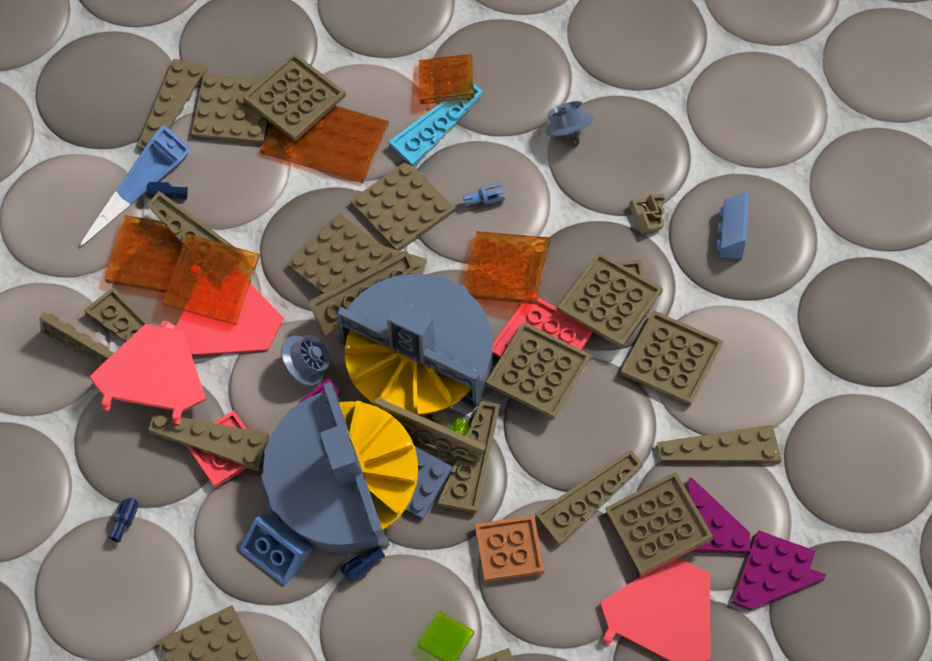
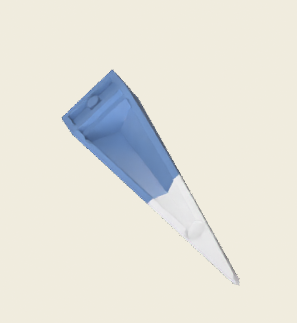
(155, 161)

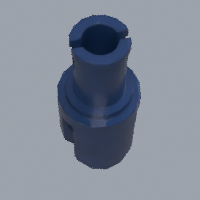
(166, 188)
(123, 518)
(361, 564)

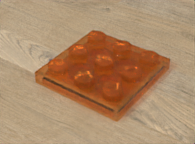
(446, 79)

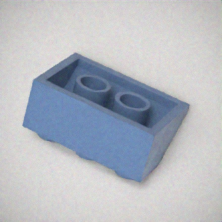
(733, 226)
(275, 548)

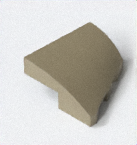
(648, 213)

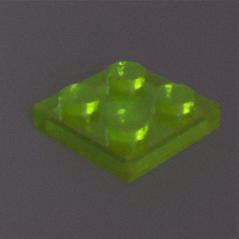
(446, 638)

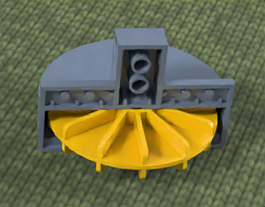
(417, 343)
(339, 473)

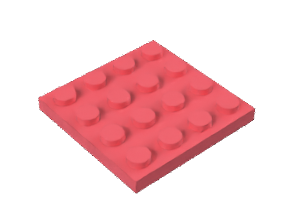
(546, 318)

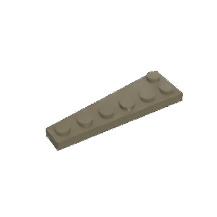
(180, 221)
(467, 476)

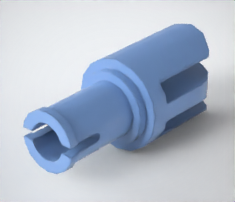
(482, 197)

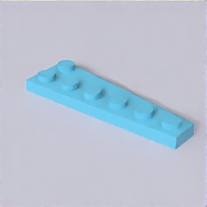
(428, 130)

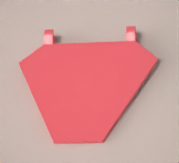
(253, 332)
(151, 371)
(664, 612)

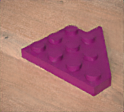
(727, 532)
(774, 571)

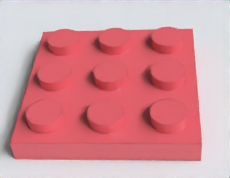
(215, 468)

